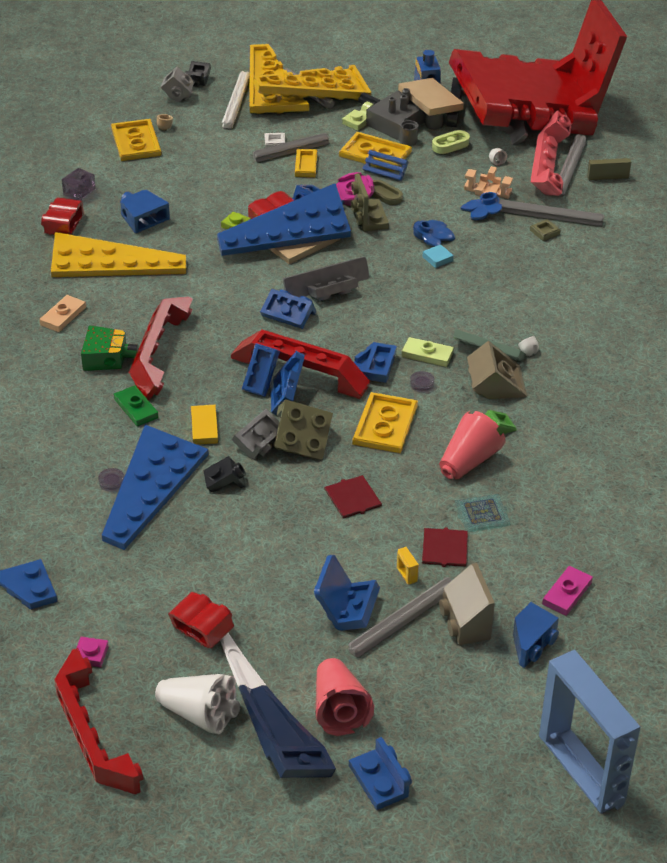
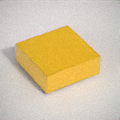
(407, 565)

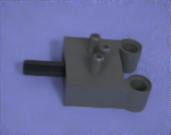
(398, 116)

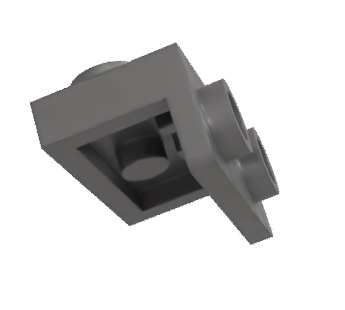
(258, 435)

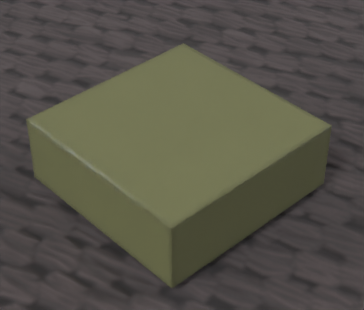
(545, 230)

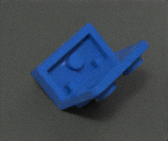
(345, 602)

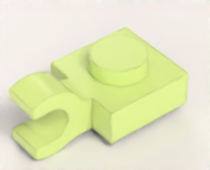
(357, 119)

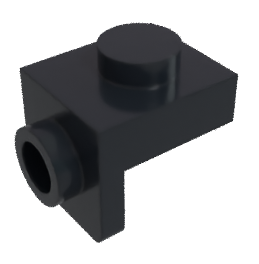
(199, 73)
(224, 473)

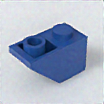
(532, 632)

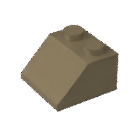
(495, 373)
(468, 607)

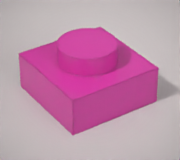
(93, 649)

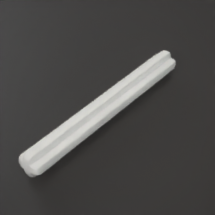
(236, 100)

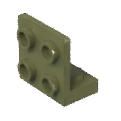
(368, 211)
(302, 429)

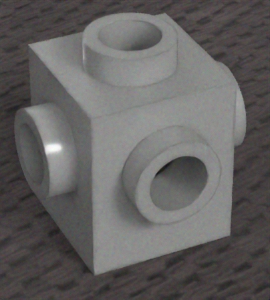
(177, 85)

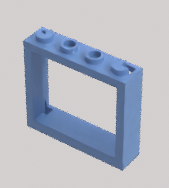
(570, 679)

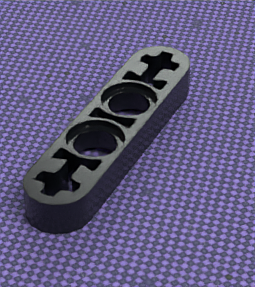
(456, 90)

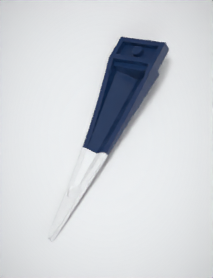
(281, 735)

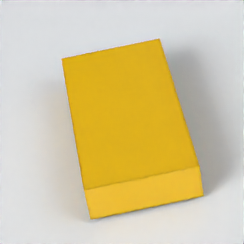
(306, 163)
(204, 424)

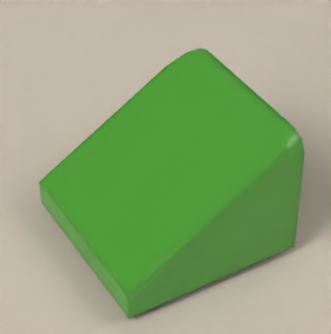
(503, 421)

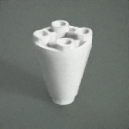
(202, 700)

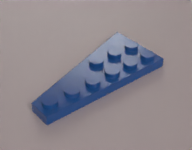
(302, 221)
(153, 476)

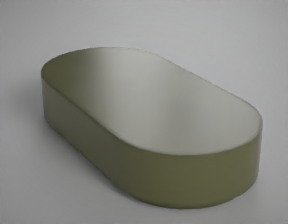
(387, 193)

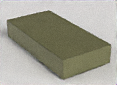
(609, 169)

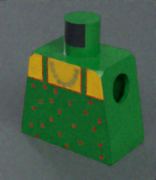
(105, 349)

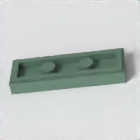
(477, 341)

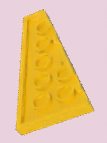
(264, 62)
(316, 82)
(93, 257)

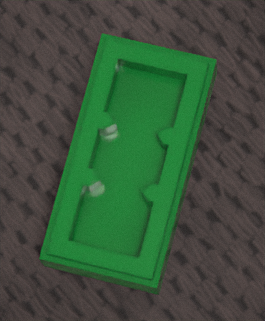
(136, 405)

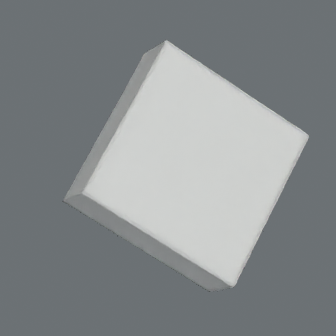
(273, 139)

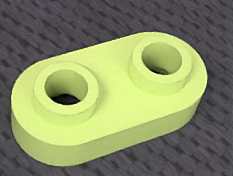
(450, 142)

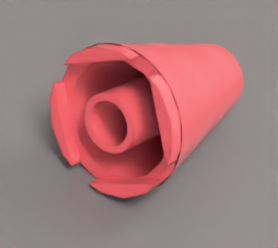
(471, 445)
(341, 699)

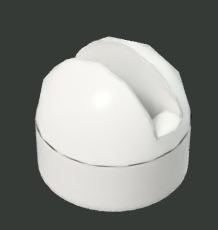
(499, 154)
(529, 346)

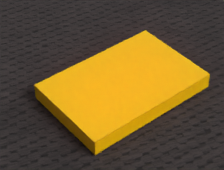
(135, 139)
(360, 144)
(385, 422)

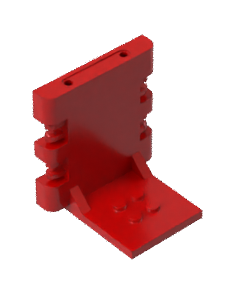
(536, 90)

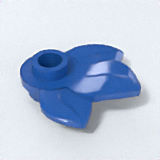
(482, 207)
(432, 232)

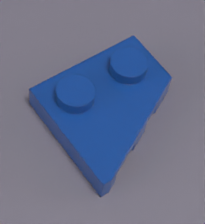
(376, 361)
(285, 381)
(29, 584)

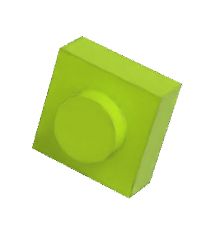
(233, 220)

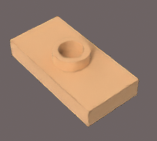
(62, 313)

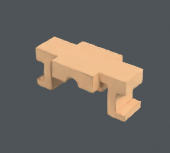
(485, 186)

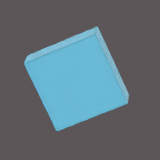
(438, 256)

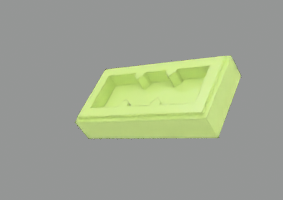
(427, 352)

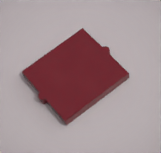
(352, 496)
(445, 547)

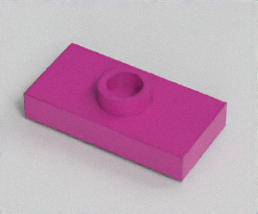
(567, 590)

